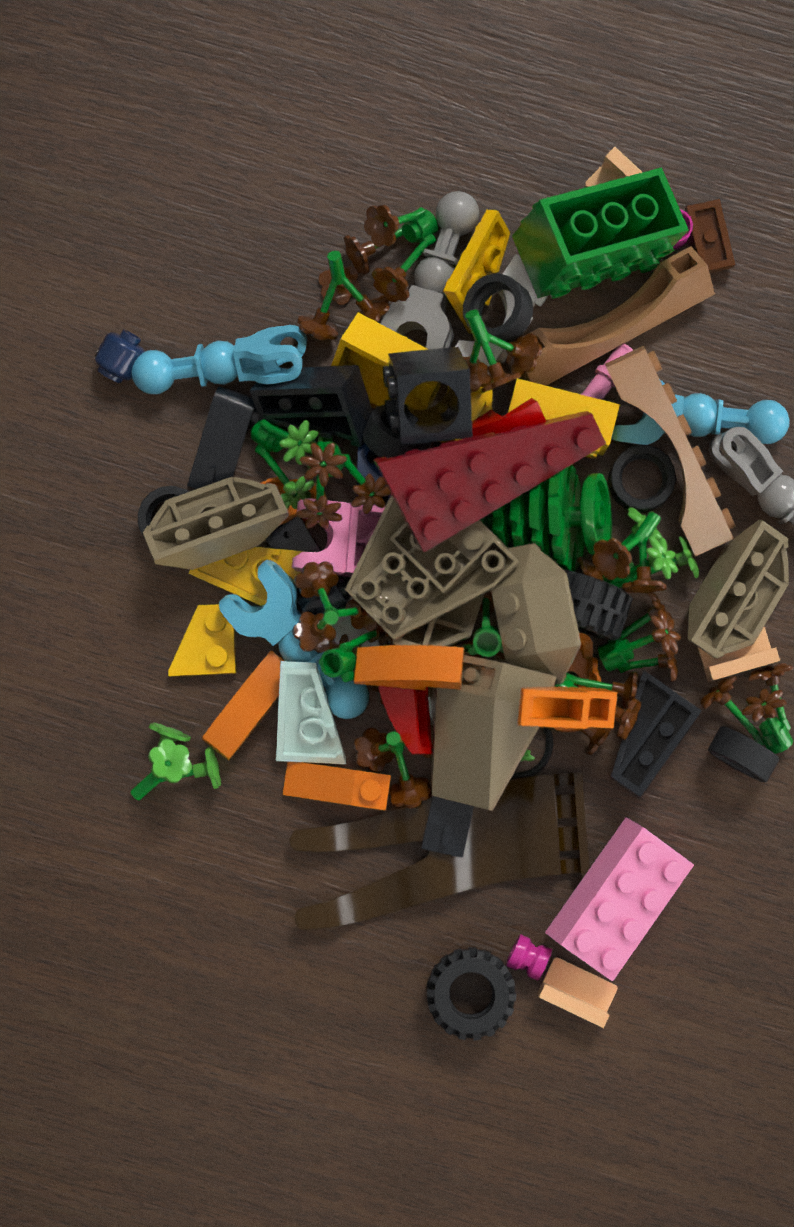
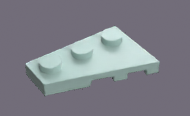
(304, 717)

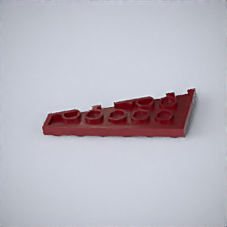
(473, 476)

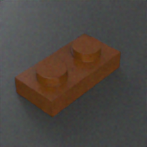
(711, 235)

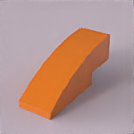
(410, 666)
(567, 707)
(246, 708)

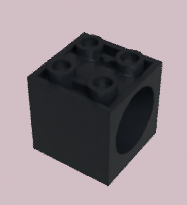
(445, 421)

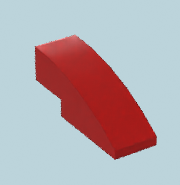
(410, 717)

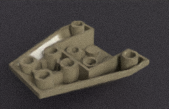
(413, 587)
(479, 732)

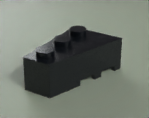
(655, 736)

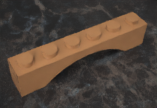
(671, 289)
(640, 386)

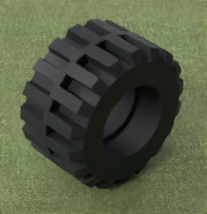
(598, 606)
(479, 1023)

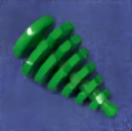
(557, 517)

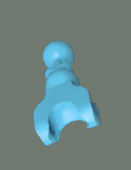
(221, 362)
(704, 415)
(275, 624)

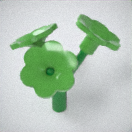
(172, 762)

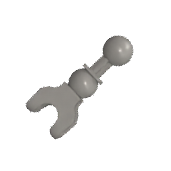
(426, 306)
(755, 471)

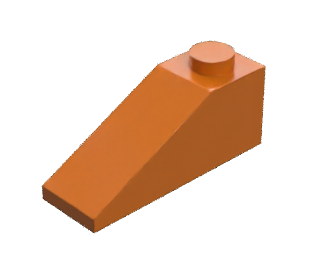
(337, 785)

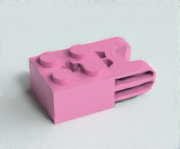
(344, 539)

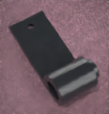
(222, 437)
(300, 539)
(447, 827)

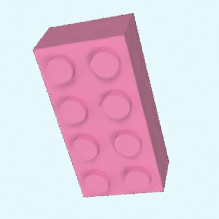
(619, 898)

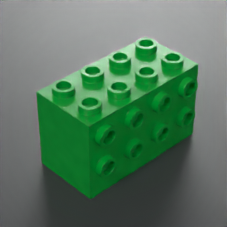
(599, 233)

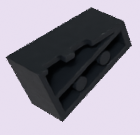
(325, 396)

